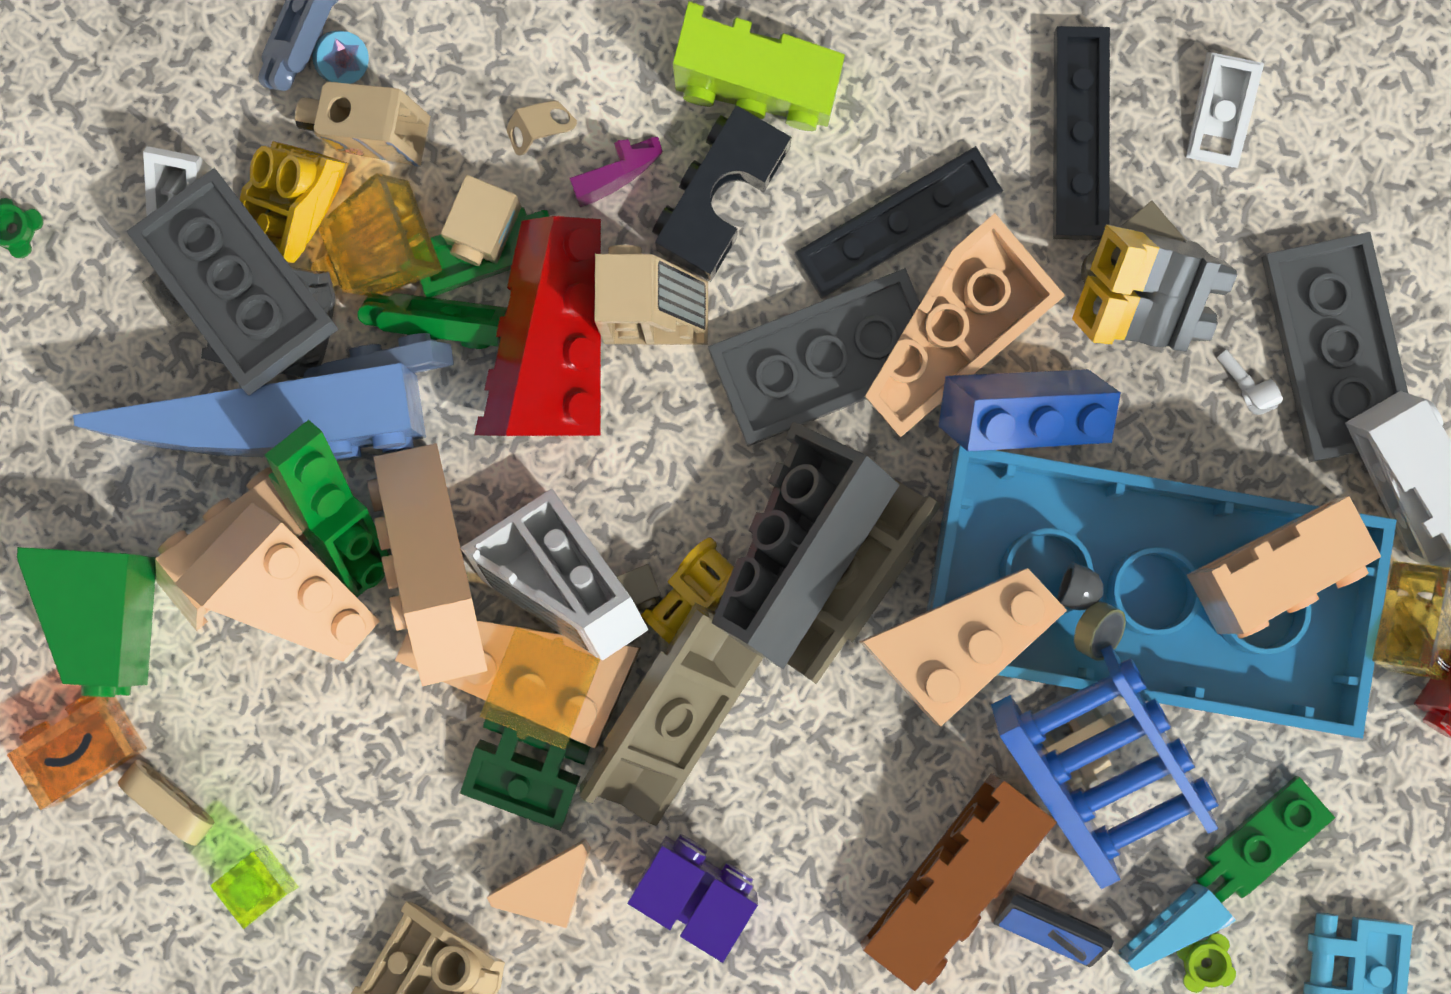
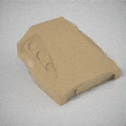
(424, 957)

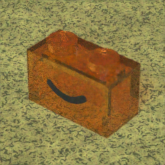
(76, 750)

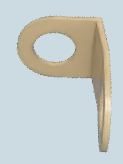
(537, 123)

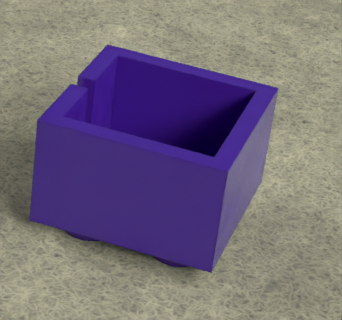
(697, 893)

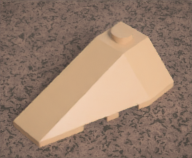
(969, 314)

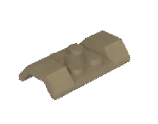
(865, 581)
(671, 718)

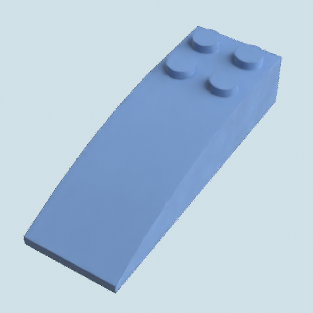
(349, 407)

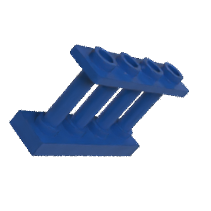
(1076, 809)

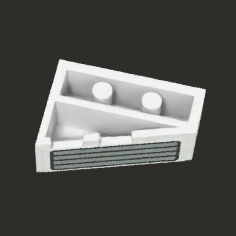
(557, 576)

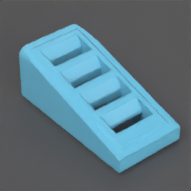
(1183, 922)

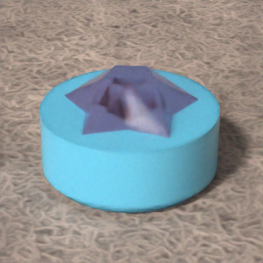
(340, 57)

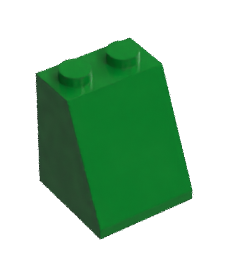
(94, 615)

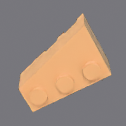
(277, 585)

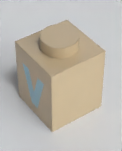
(480, 221)

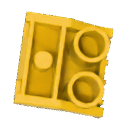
(296, 188)

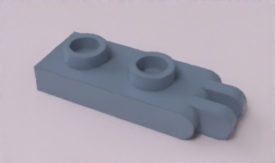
(292, 41)
(414, 352)

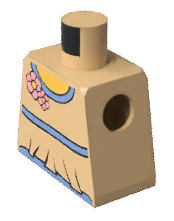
(366, 121)

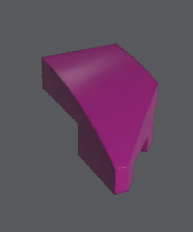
(608, 179)

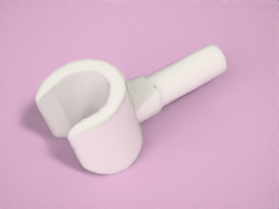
(1263, 396)

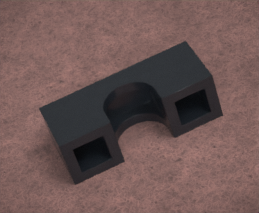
(741, 151)

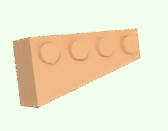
(600, 699)

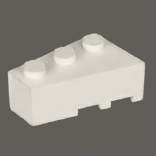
(1411, 470)

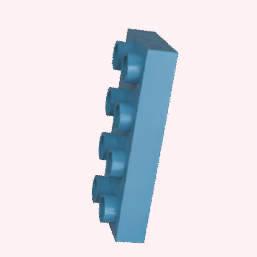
(1142, 542)

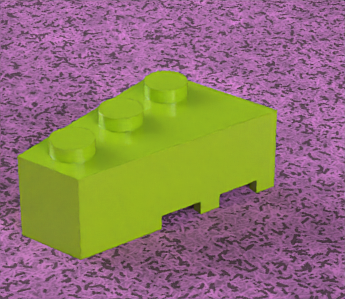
(755, 71)

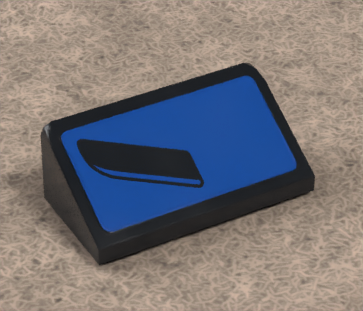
(1052, 928)

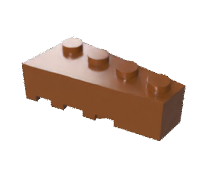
(957, 882)

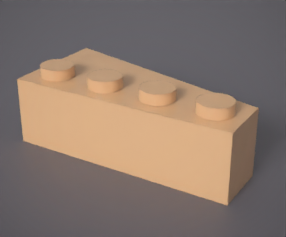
(426, 564)

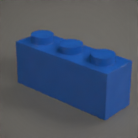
(1028, 409)

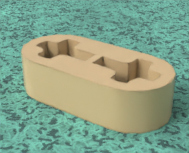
(165, 803)

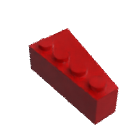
(549, 341)

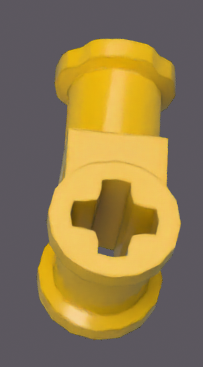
(691, 585)

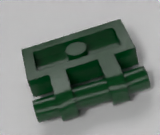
(521, 783)

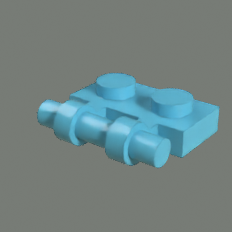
(1376, 954)

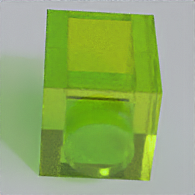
(254, 886)

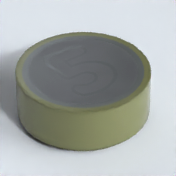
(1099, 628)

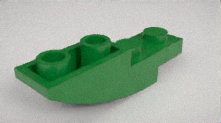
(326, 509)

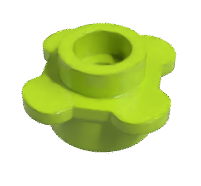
(1220, 970)

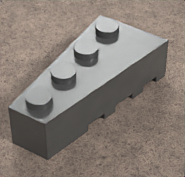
(802, 543)

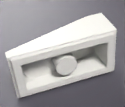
(1224, 106)

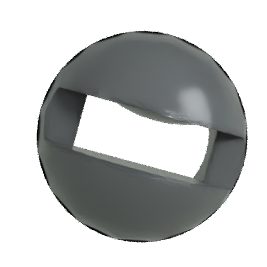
(1080, 588)

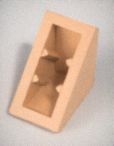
(546, 890)

